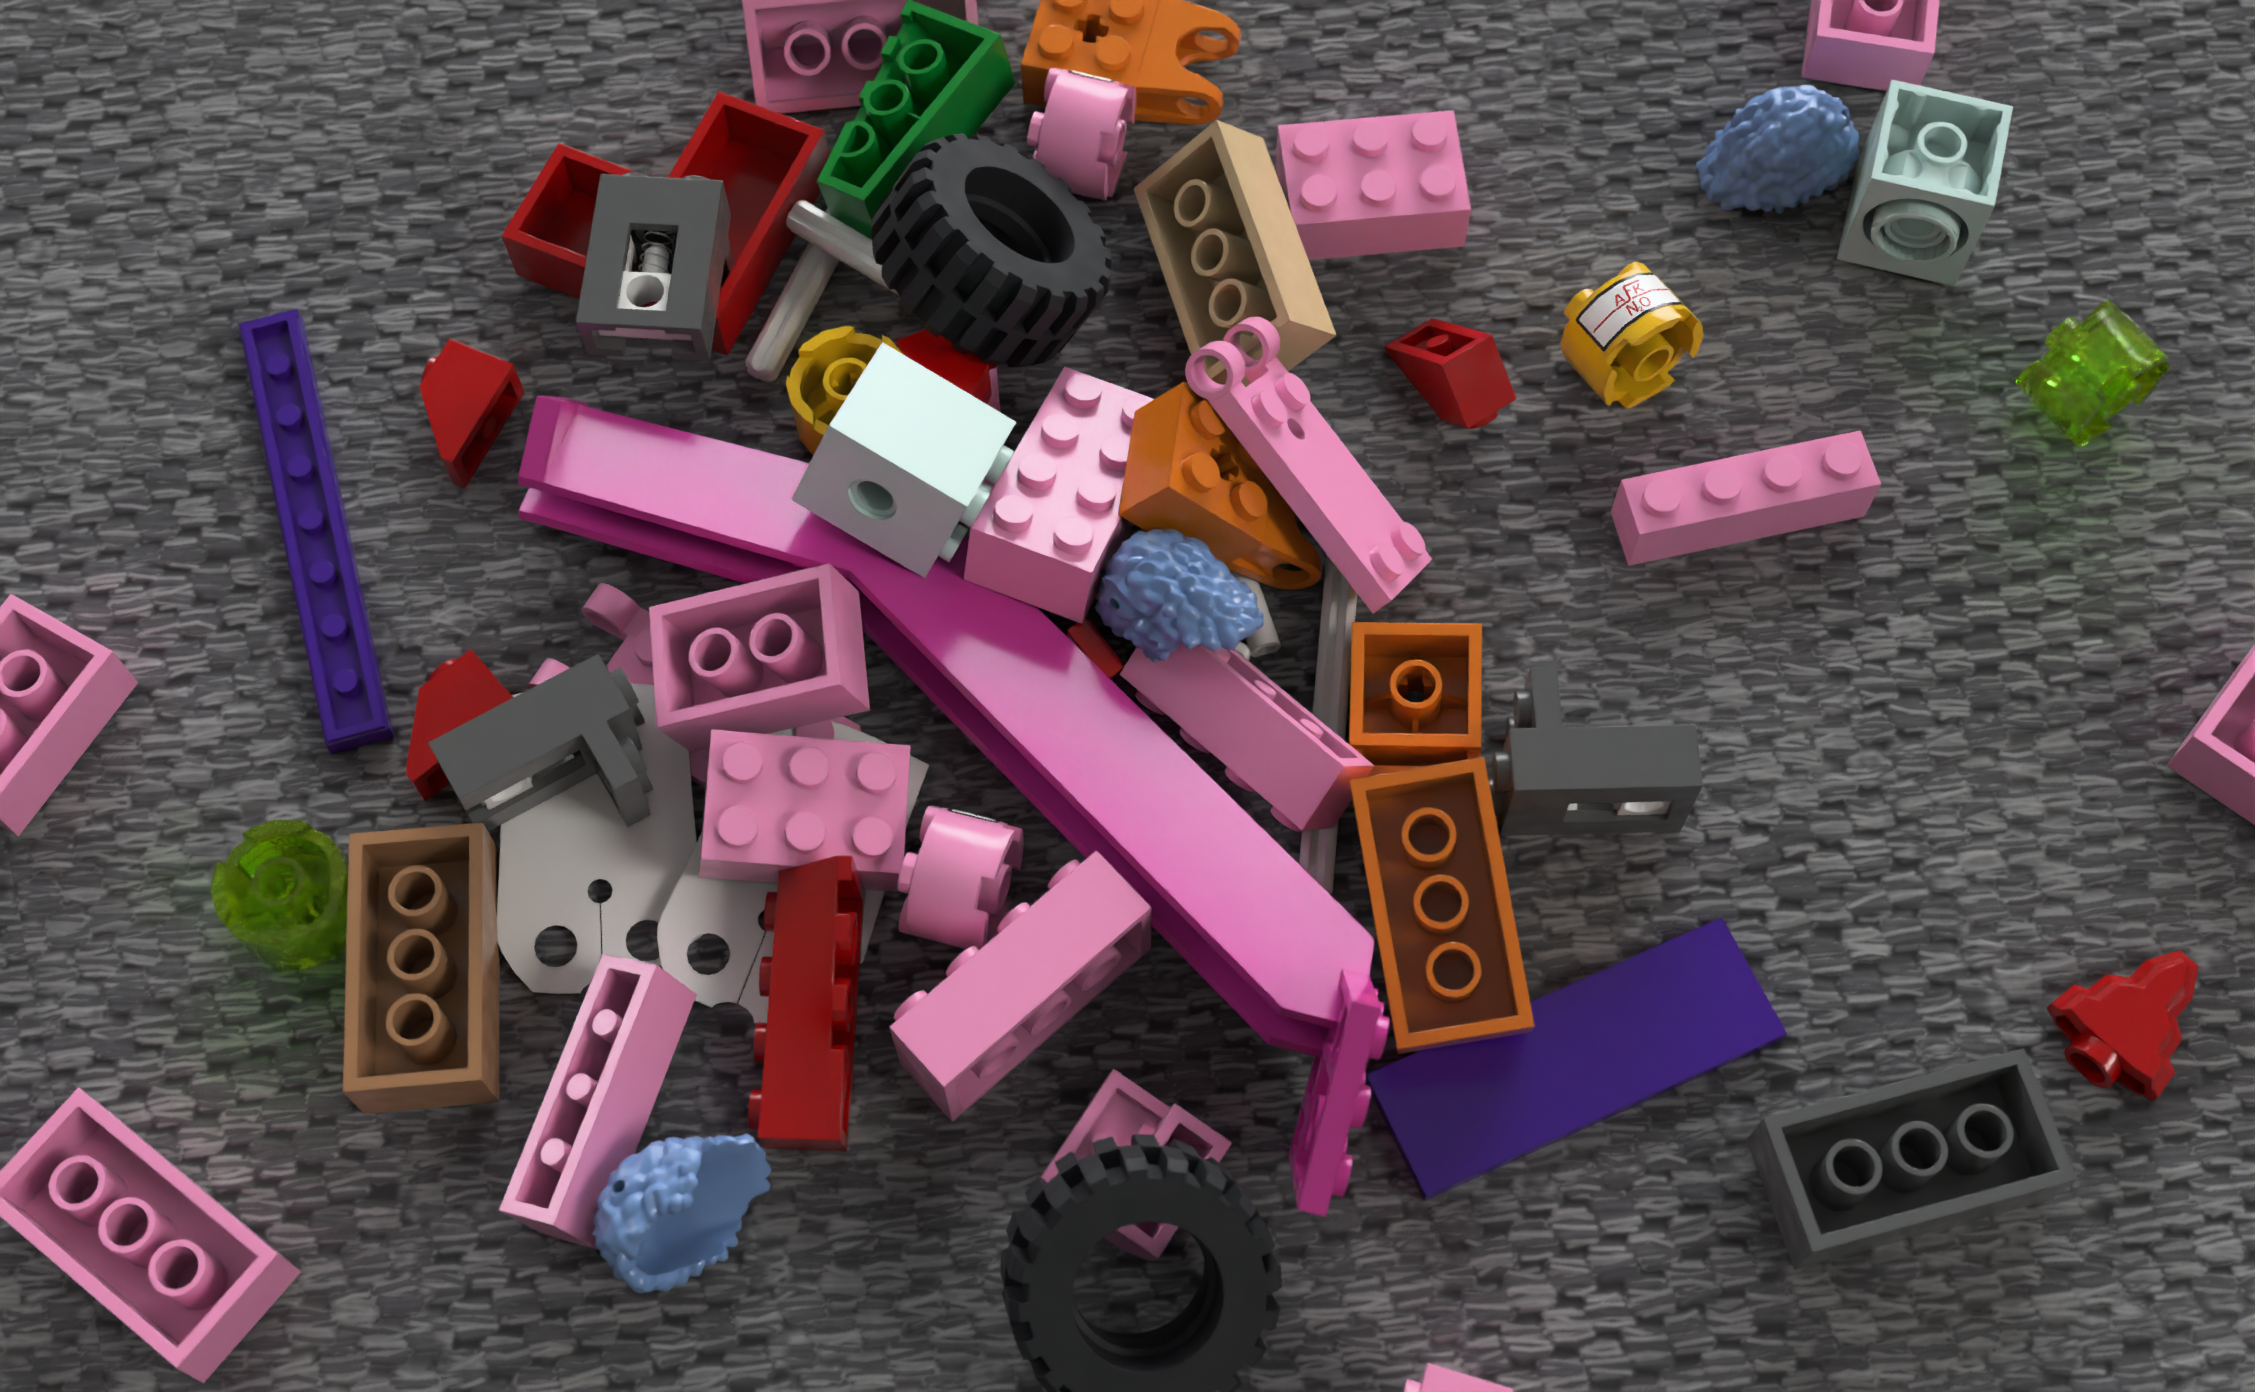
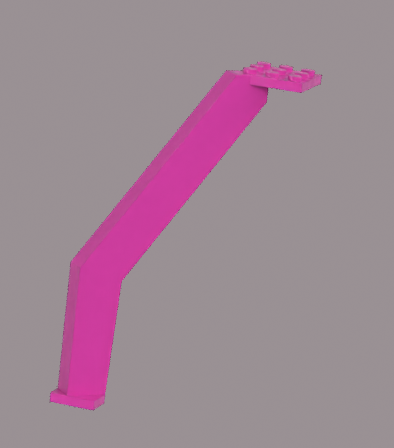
(1039, 714)

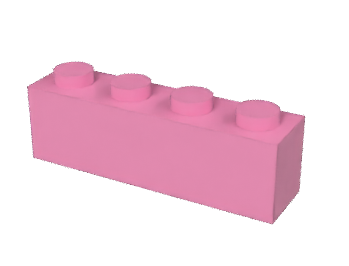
(1744, 497)
(1254, 730)
(598, 1097)

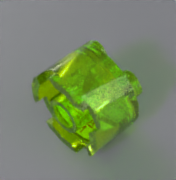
(2093, 372)
(284, 894)

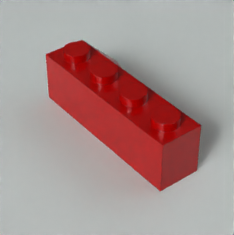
(810, 1007)

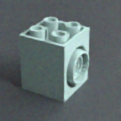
(1925, 182)
(906, 462)

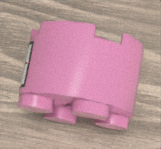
(1083, 131)
(959, 878)

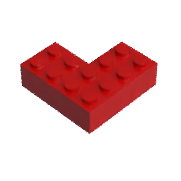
(765, 170)

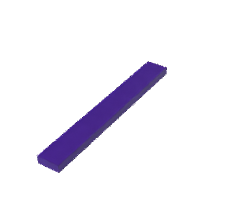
(315, 533)

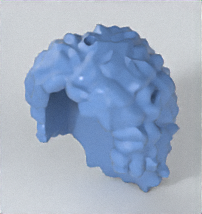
(1780, 151)
(1174, 592)
(677, 1208)

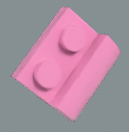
(1124, 1110)

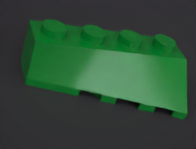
(932, 83)

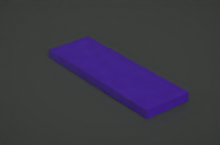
(1587, 1059)

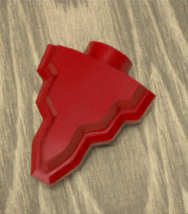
(2128, 1024)

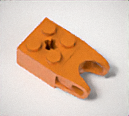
(1135, 45)
(1200, 480)
(1424, 658)

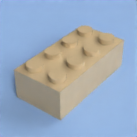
(1232, 248)

